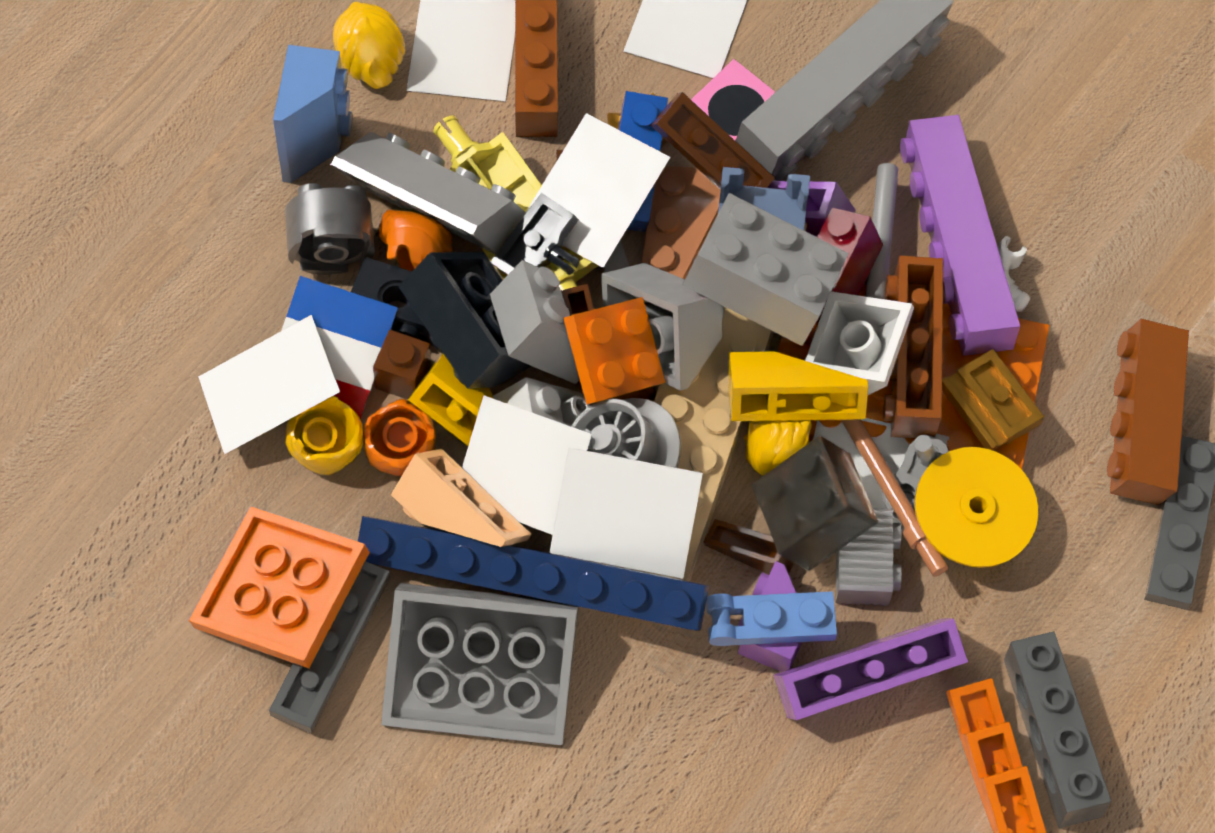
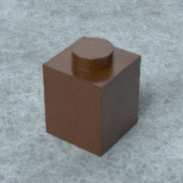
(401, 364)

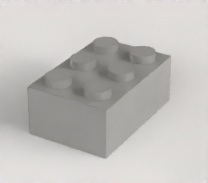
(765, 269)

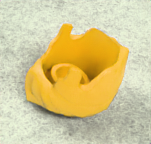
(369, 43)
(325, 436)
(774, 442)

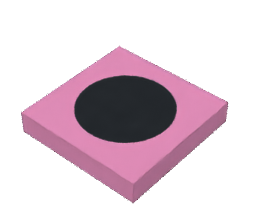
(732, 97)

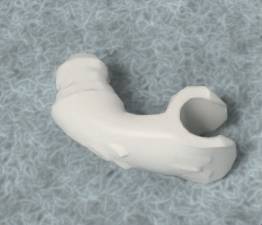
(1012, 260)

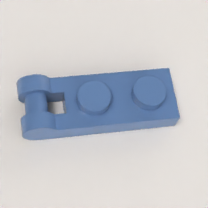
(772, 618)

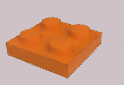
(614, 350)

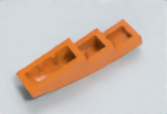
(994, 759)

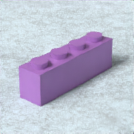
(870, 668)

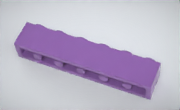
(960, 234)

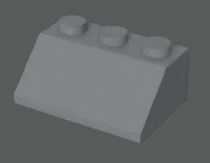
(681, 320)

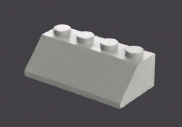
(428, 188)

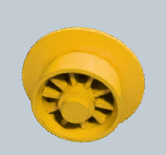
(976, 507)

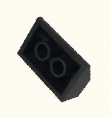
(455, 305)

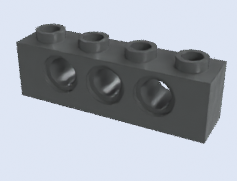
(1056, 730)

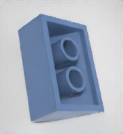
(310, 110)

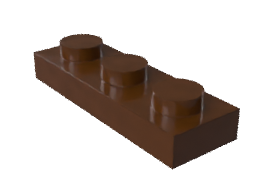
(707, 143)

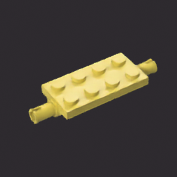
(502, 165)

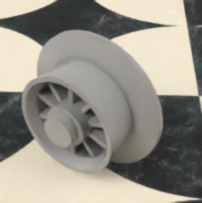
(632, 431)

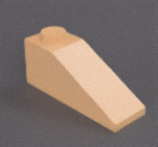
(448, 498)

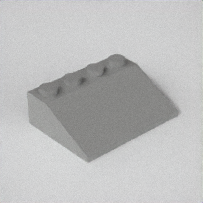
(479, 664)

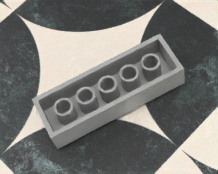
(841, 81)

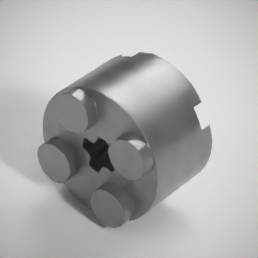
(329, 228)

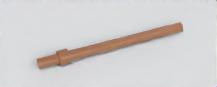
(895, 495)

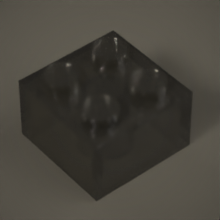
(814, 503)

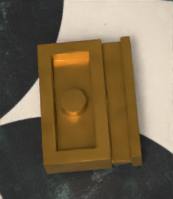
(991, 401)

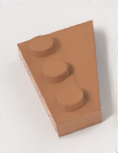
(680, 219)

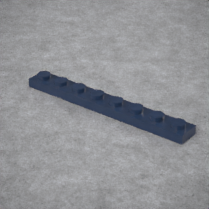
(535, 573)

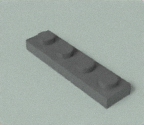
(1183, 527)
(309, 689)

